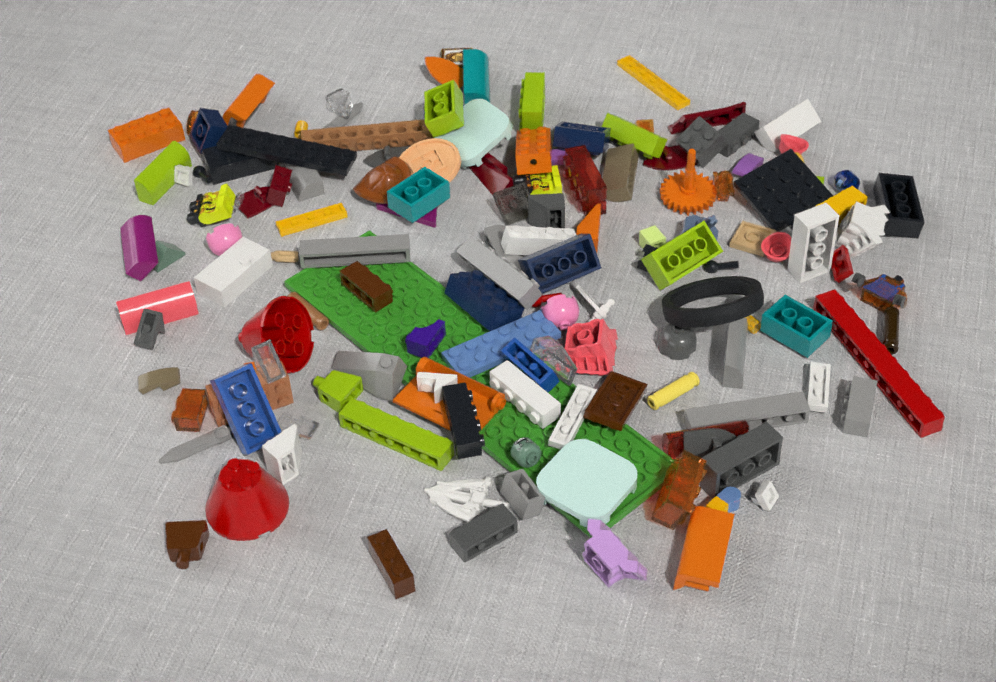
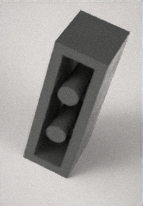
(738, 133)
(483, 532)

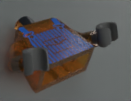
(882, 291)

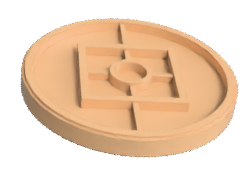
(435, 154)

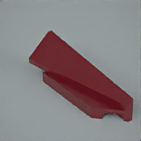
(492, 174)

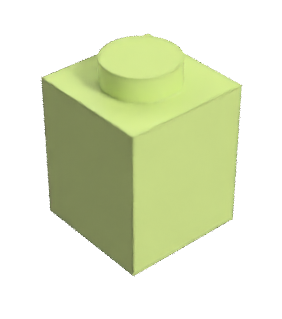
(651, 236)

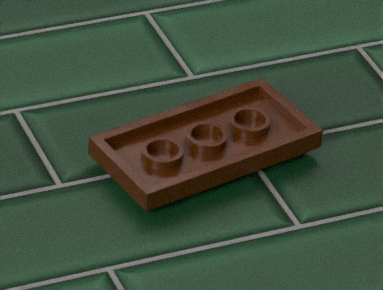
(615, 401)

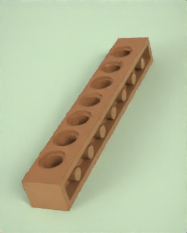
(370, 135)

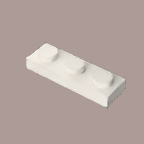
(819, 387)

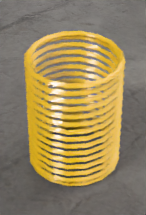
(300, 125)
(750, 323)

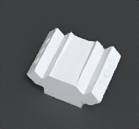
(862, 228)

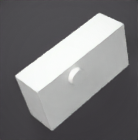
(812, 242)
(233, 272)

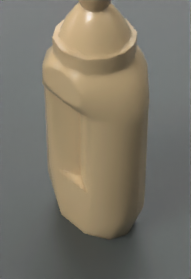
(285, 256)

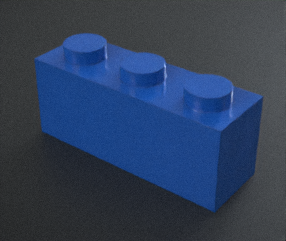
(530, 364)

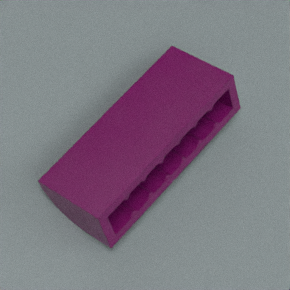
(139, 246)

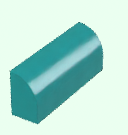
(476, 75)

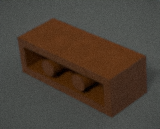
(366, 286)
(391, 564)

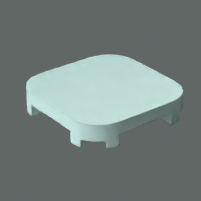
(481, 131)
(587, 480)

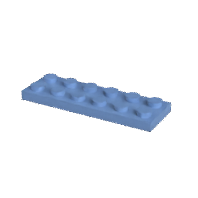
(485, 350)

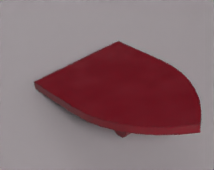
(670, 159)
(255, 202)

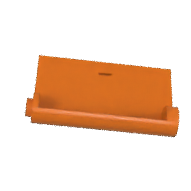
(487, 400)

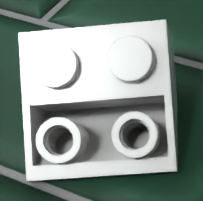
(283, 455)

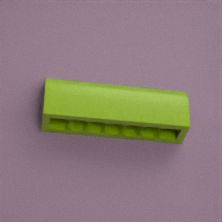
(159, 174)

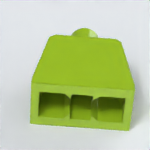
(338, 389)

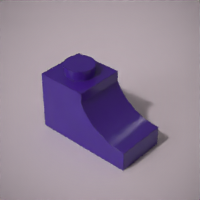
(425, 340)

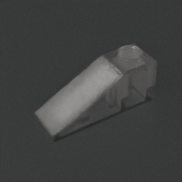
(556, 357)

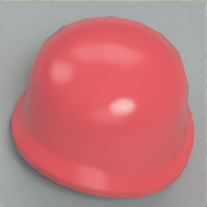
(791, 142)
(777, 246)

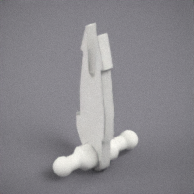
(601, 312)

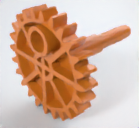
(687, 190)

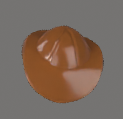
(381, 179)

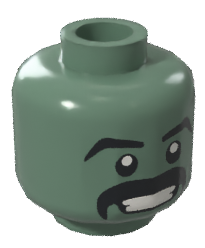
(525, 452)

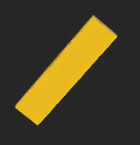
(311, 219)

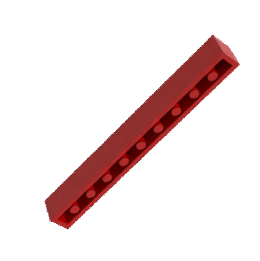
(880, 365)

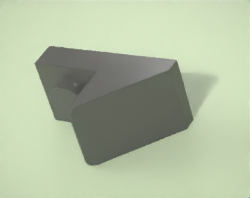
(148, 329)

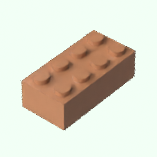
(277, 393)

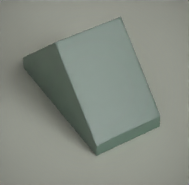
(167, 254)

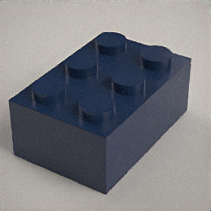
(574, 134)

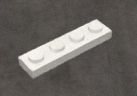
(572, 417)

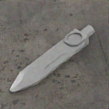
(340, 122)
(197, 445)

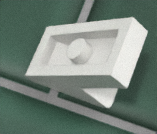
(433, 383)

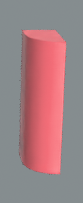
(173, 302)

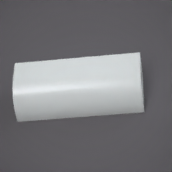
(792, 122)

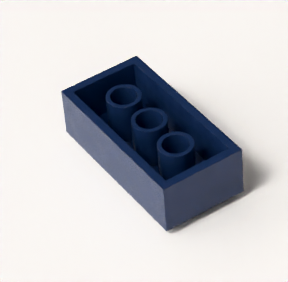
(561, 262)
(483, 299)

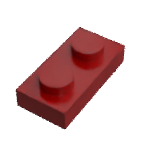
(841, 264)

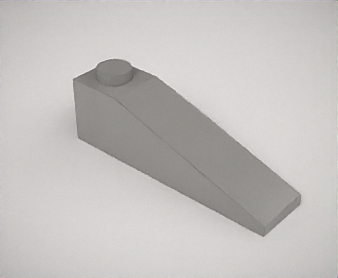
(379, 371)

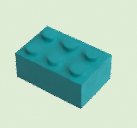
(418, 194)
(796, 325)

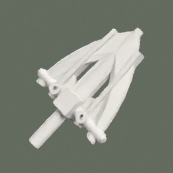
(473, 502)

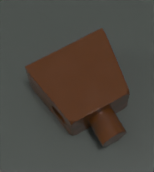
(186, 541)

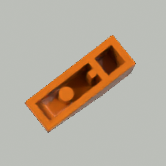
(591, 225)

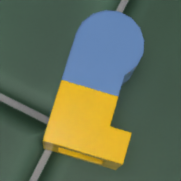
(727, 500)

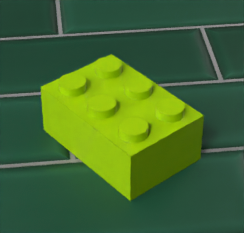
(443, 108)

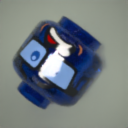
(846, 179)

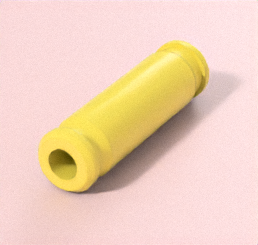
(673, 390)

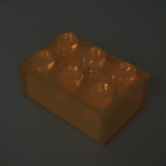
(679, 490)

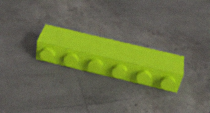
(396, 434)

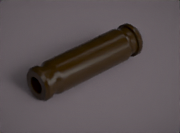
(891, 329)

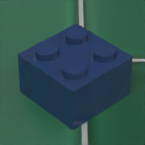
(207, 129)

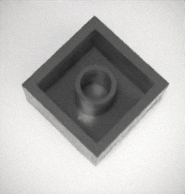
(703, 139)

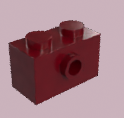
(279, 186)

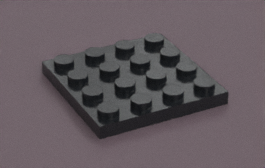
(782, 190)

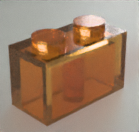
(190, 410)

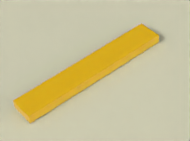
(653, 82)

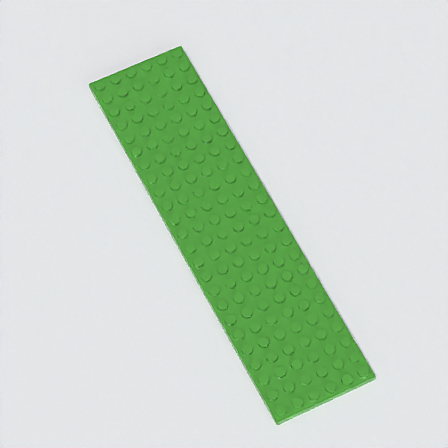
(420, 303)

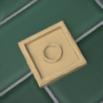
(749, 238)

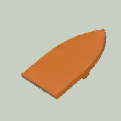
(444, 70)

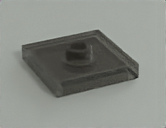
(513, 203)

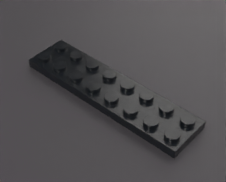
(287, 150)

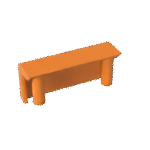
(249, 98)
(704, 549)

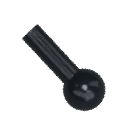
(200, 172)
(712, 266)

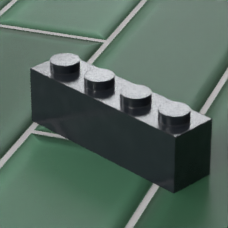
(462, 420)

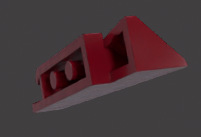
(713, 117)

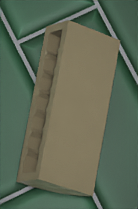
(620, 172)

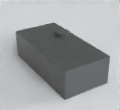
(742, 459)

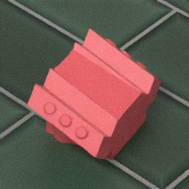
(592, 347)

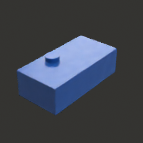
(246, 408)

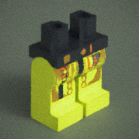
(541, 182)
(212, 207)

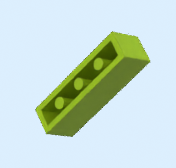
(630, 133)

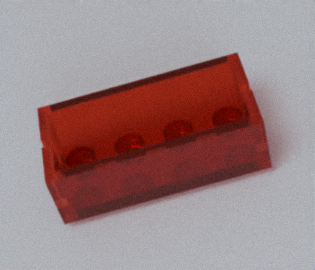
(584, 179)

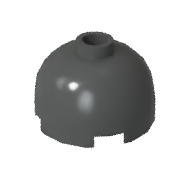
(677, 342)

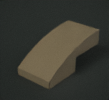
(162, 378)

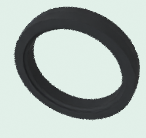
(714, 315)

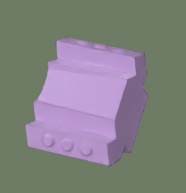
(609, 556)

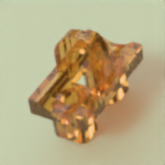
(723, 185)

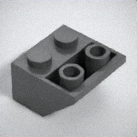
(546, 210)

